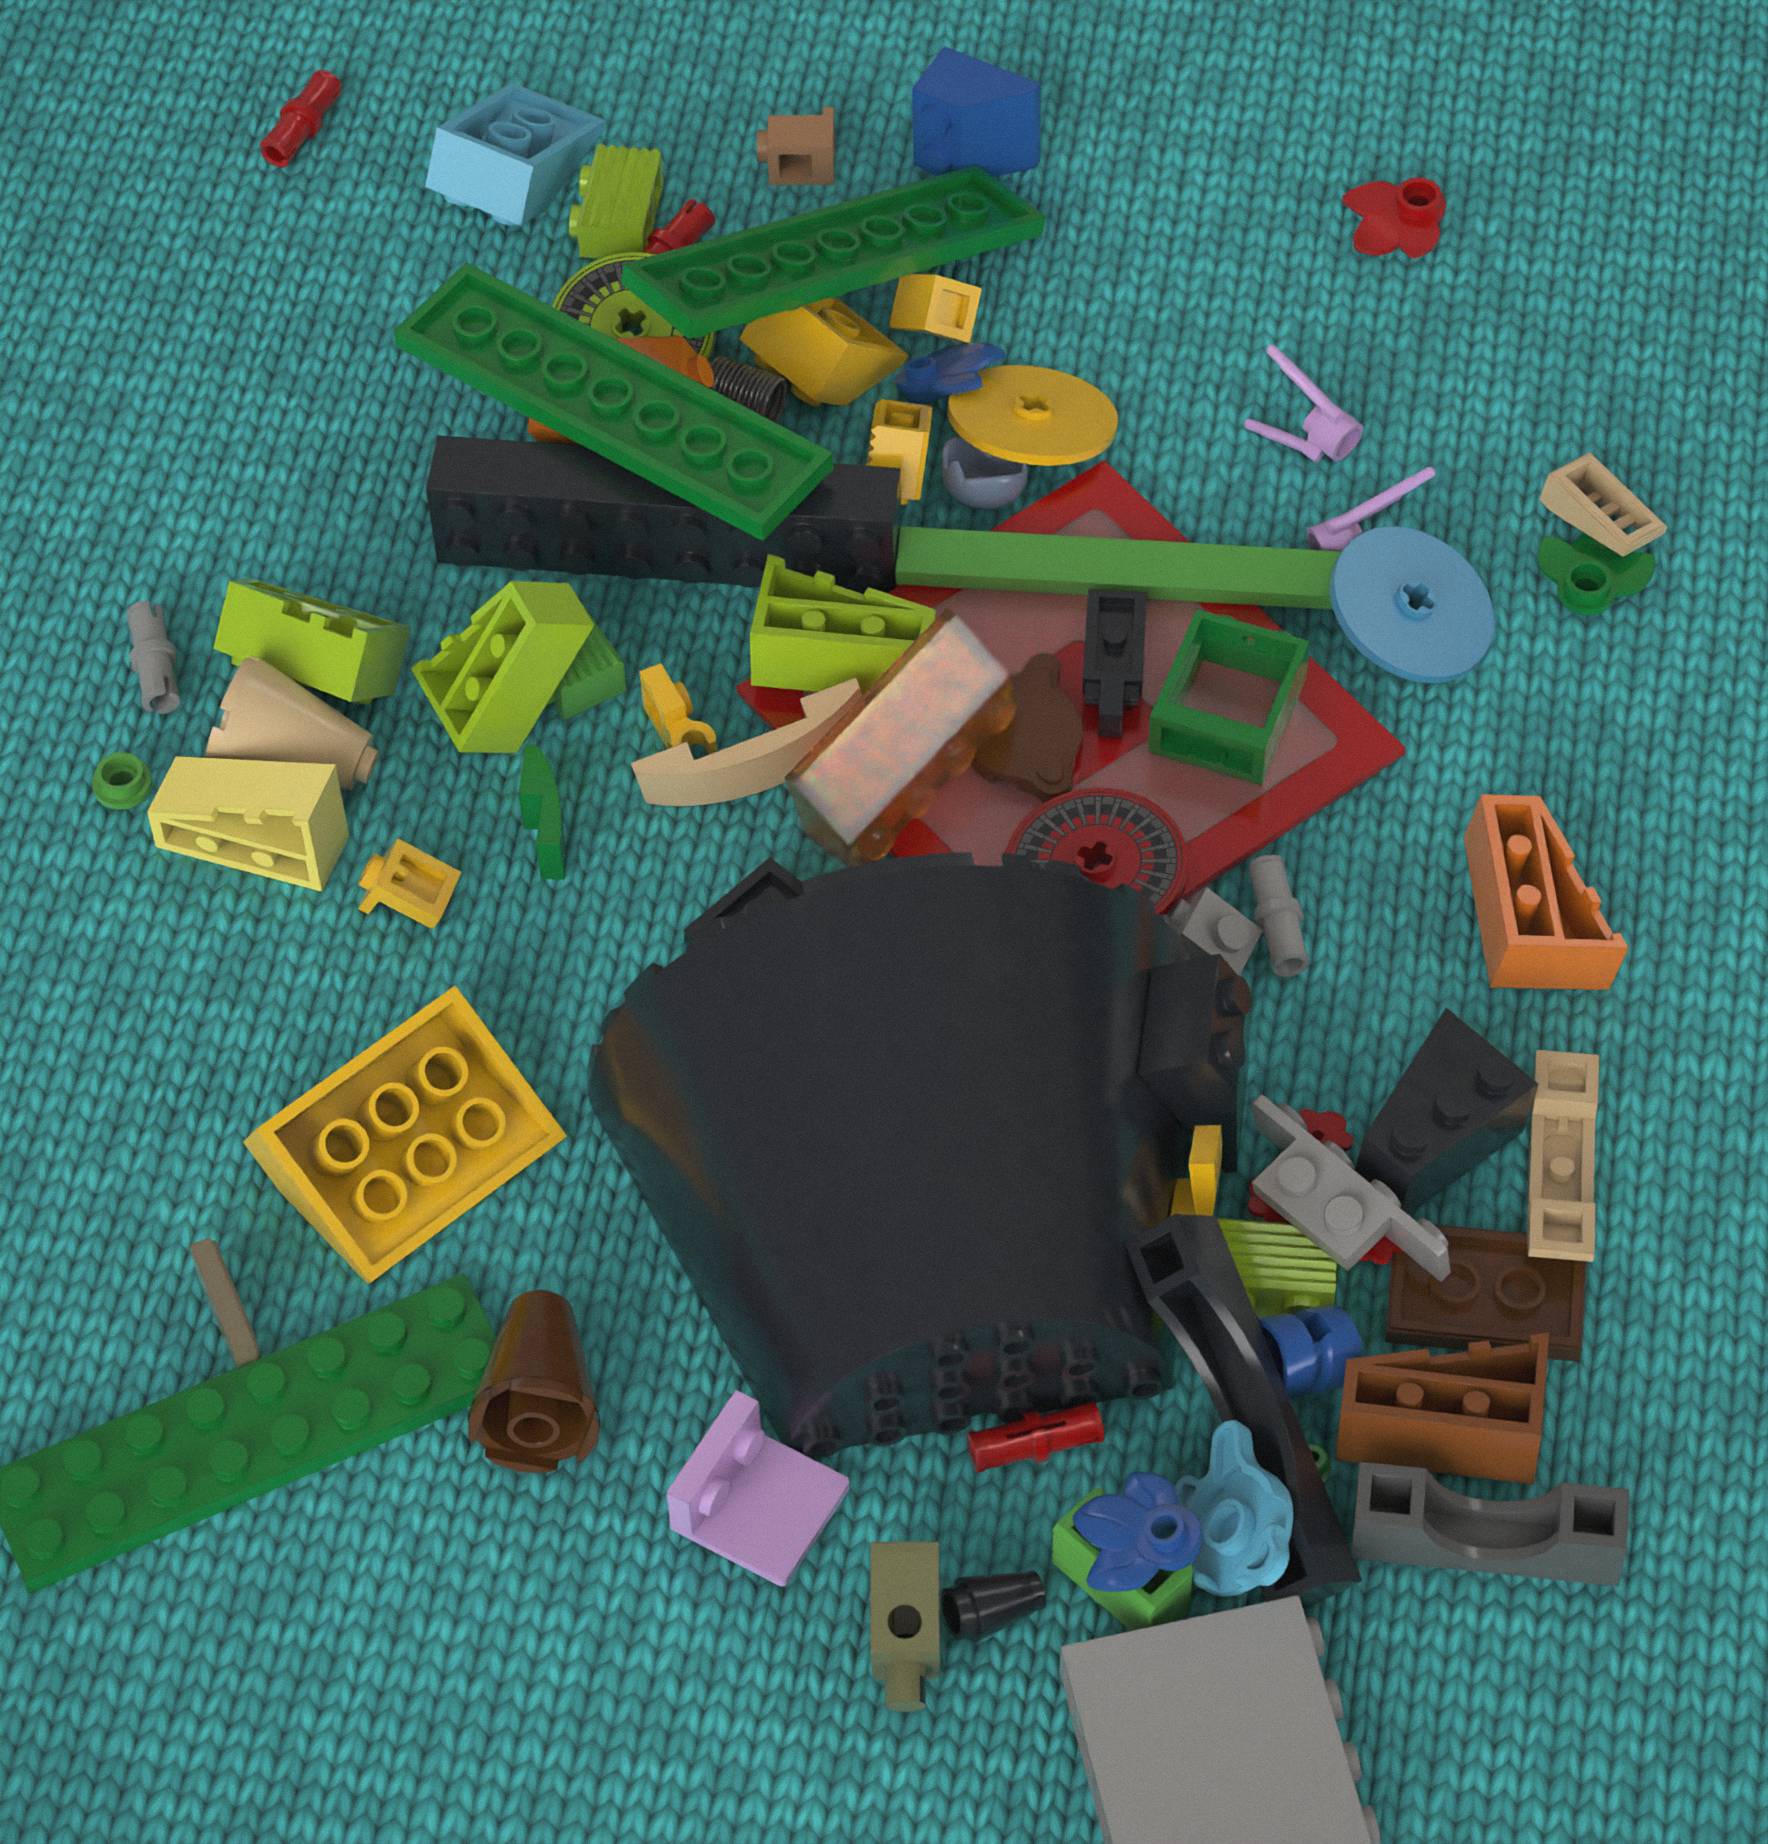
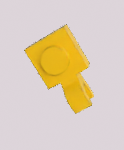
(668, 710)

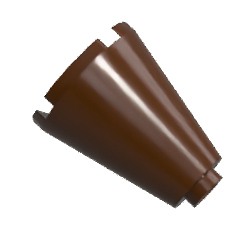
(535, 1389)

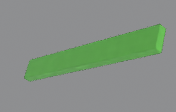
(1082, 563)

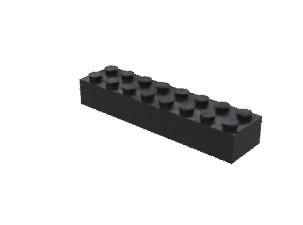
(587, 515)

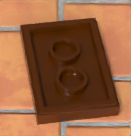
(1488, 1295)

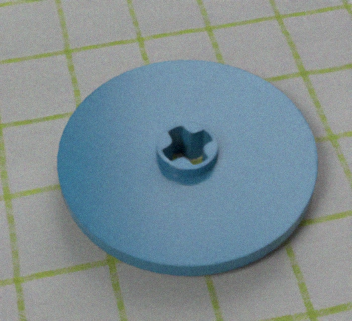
(1371, 598)

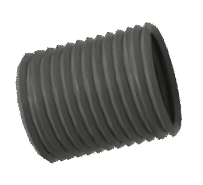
(750, 387)

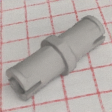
(153, 657)
(1278, 915)

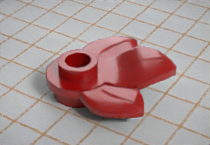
(1397, 216)

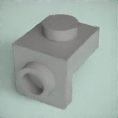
(1215, 927)

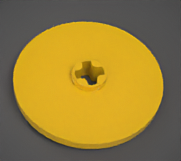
(1034, 416)

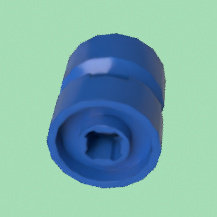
(1312, 1347)

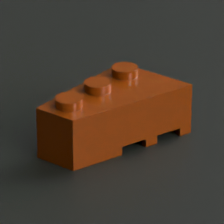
(1448, 1411)

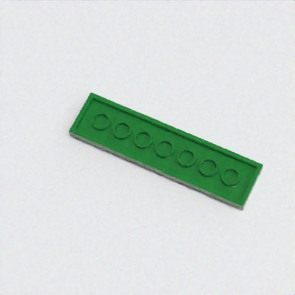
(831, 251)
(615, 401)
(244, 1433)

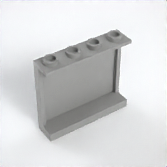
(1216, 1732)

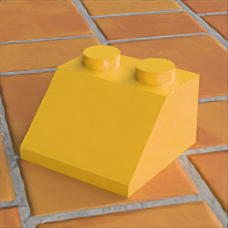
(823, 351)

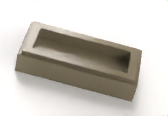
(224, 1302)

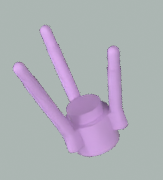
(1328, 426)
(1340, 530)

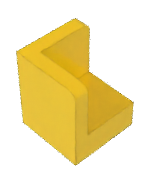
(935, 306)

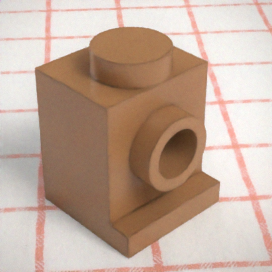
(799, 149)

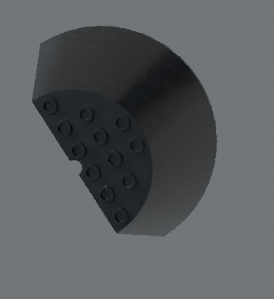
(908, 1142)

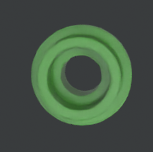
(120, 769)

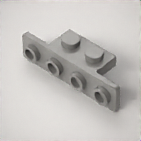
(1331, 1202)

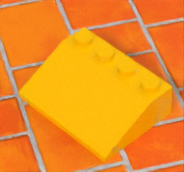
(405, 1136)

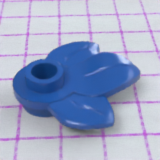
(946, 372)
(1130, 1529)

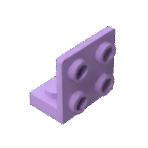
(753, 1495)

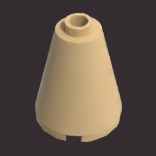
(283, 722)

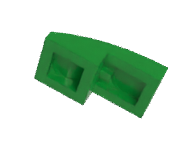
(543, 812)

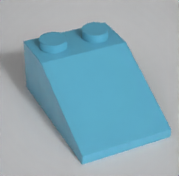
(510, 153)

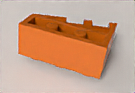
(1532, 905)

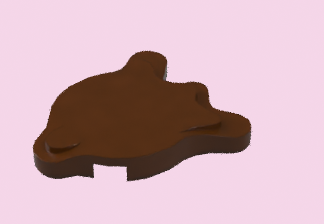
(1040, 739)

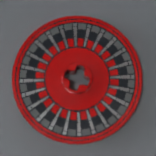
(1111, 825)

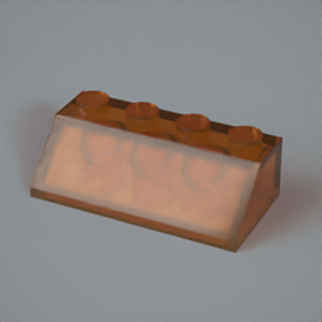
(901, 743)

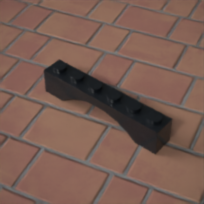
(1205, 1305)

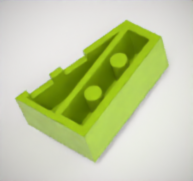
(822, 634)
(312, 640)
(505, 665)

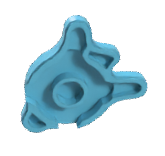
(1242, 1517)

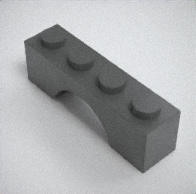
(1561, 1535)

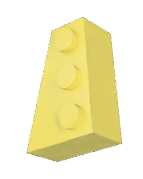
(253, 816)

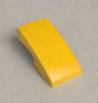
(1198, 1193)

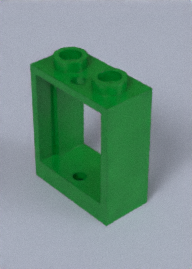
(1214, 740)

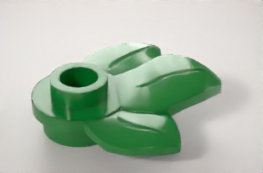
(1592, 574)

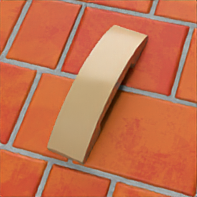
(747, 767)
(1562, 1156)

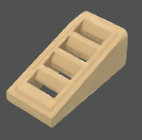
(1582, 484)

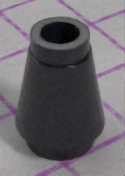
(990, 1603)

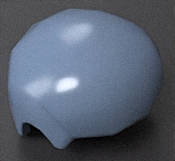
(979, 477)

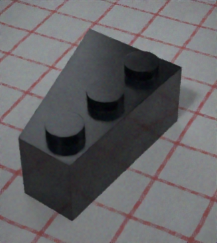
(1445, 1114)

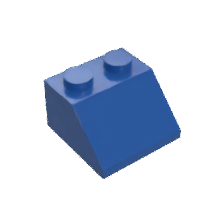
(975, 116)

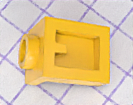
(408, 883)

